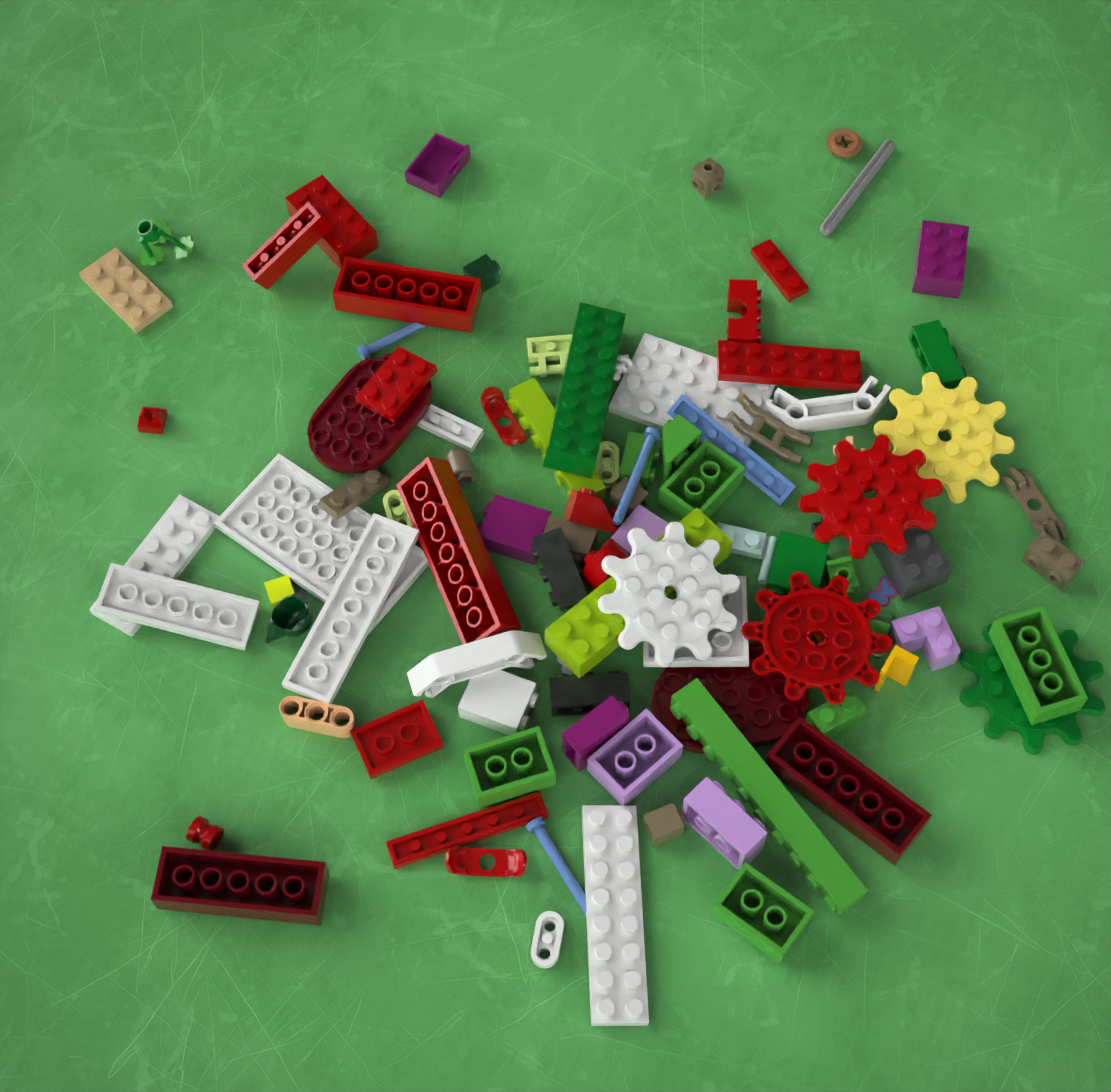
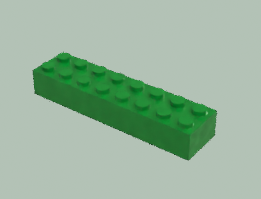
(584, 391)

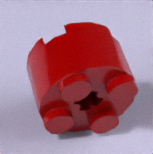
(593, 572)

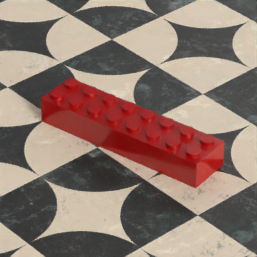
(456, 552)

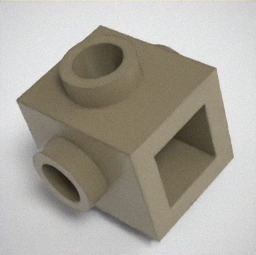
(707, 178)

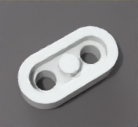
(547, 941)

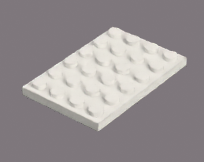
(667, 371)

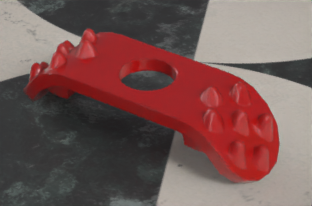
(495, 408)
(466, 862)

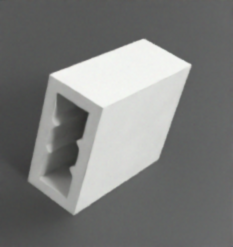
(499, 701)

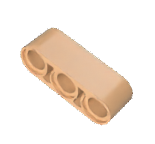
(309, 708)

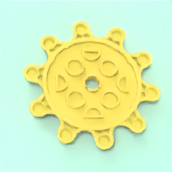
(967, 422)

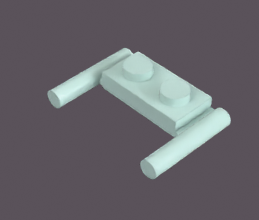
(752, 544)

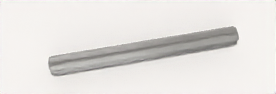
(856, 188)

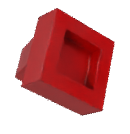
(152, 420)

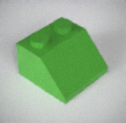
(678, 444)

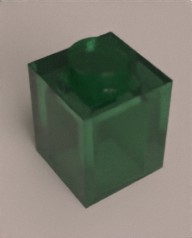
(486, 270)

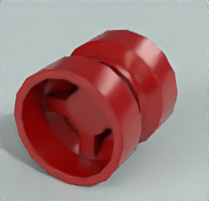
(206, 834)

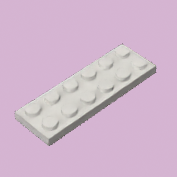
(168, 548)
(177, 606)

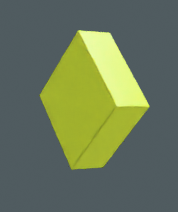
(278, 589)

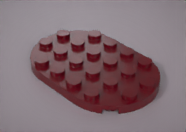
(354, 437)
(749, 700)

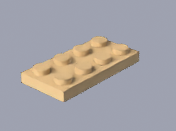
(126, 290)

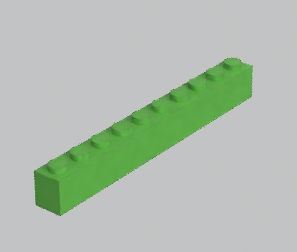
(768, 797)

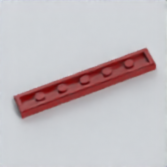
(466, 829)

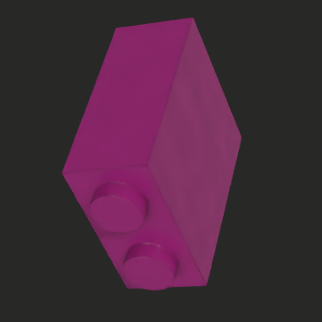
(511, 526)
(594, 731)

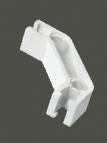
(828, 411)
(475, 659)

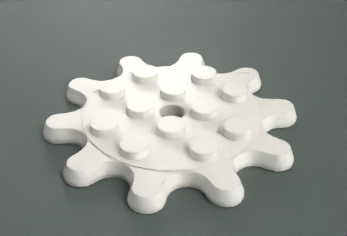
(646, 608)

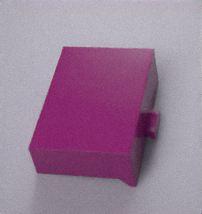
(437, 165)

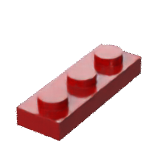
(779, 270)

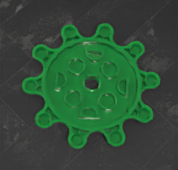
(1006, 712)

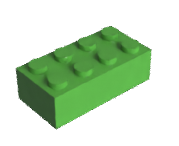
(1037, 665)

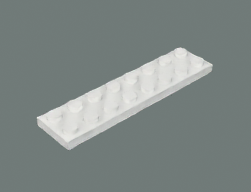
(350, 609)
(614, 916)

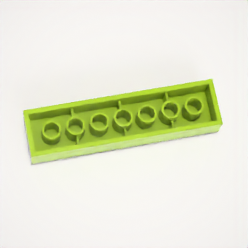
(588, 636)

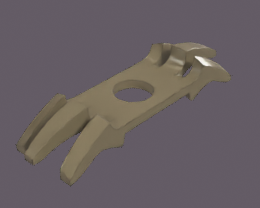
(1041, 518)

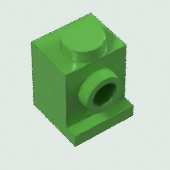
(844, 568)

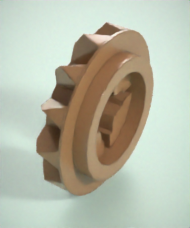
(849, 137)

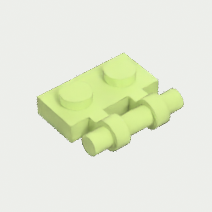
(548, 349)

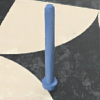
(365, 352)
(652, 435)
(536, 826)

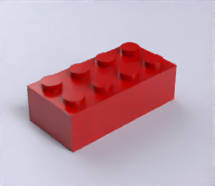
(350, 231)

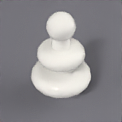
(622, 364)

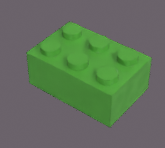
(701, 482)
(509, 767)
(762, 913)

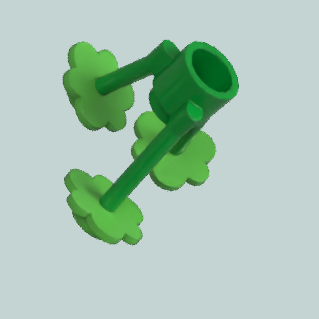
(156, 233)

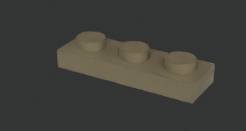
(354, 493)

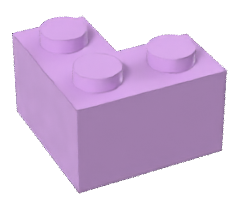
(927, 632)

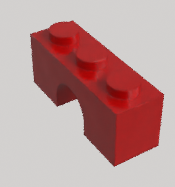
(743, 299)

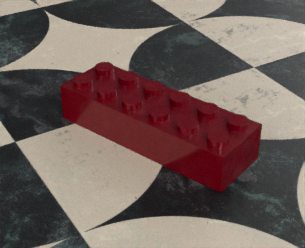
(847, 790)
(240, 885)

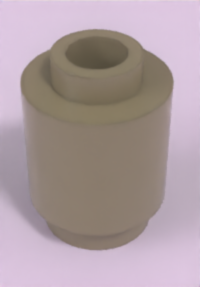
(461, 466)

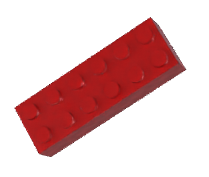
(407, 294)

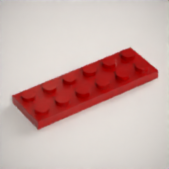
(789, 365)

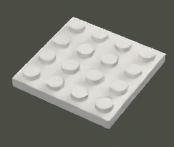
(728, 648)

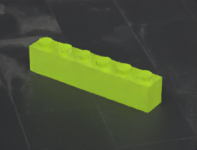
(536, 416)

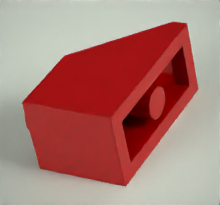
(588, 510)

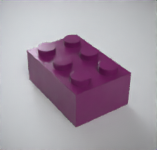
(940, 259)

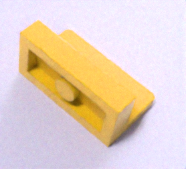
(898, 667)

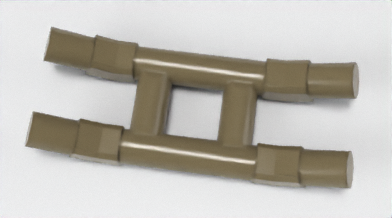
(781, 430)

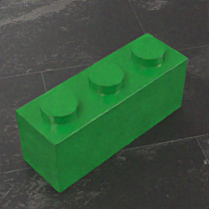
(936, 354)

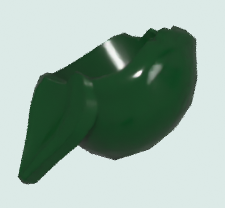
(290, 617)

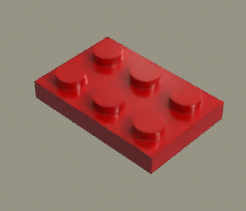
(396, 384)
(396, 739)

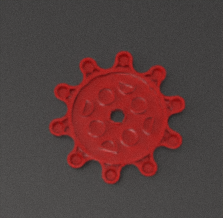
(874, 519)
(823, 612)

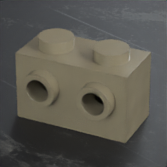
(1052, 561)

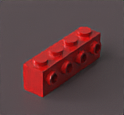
(287, 245)

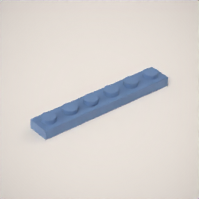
(756, 468)

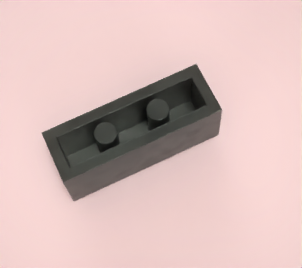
(558, 568)
(580, 696)

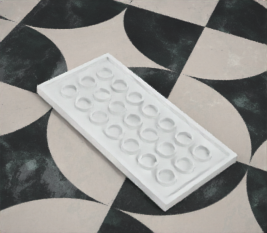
(288, 530)

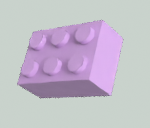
(634, 757)
(724, 823)

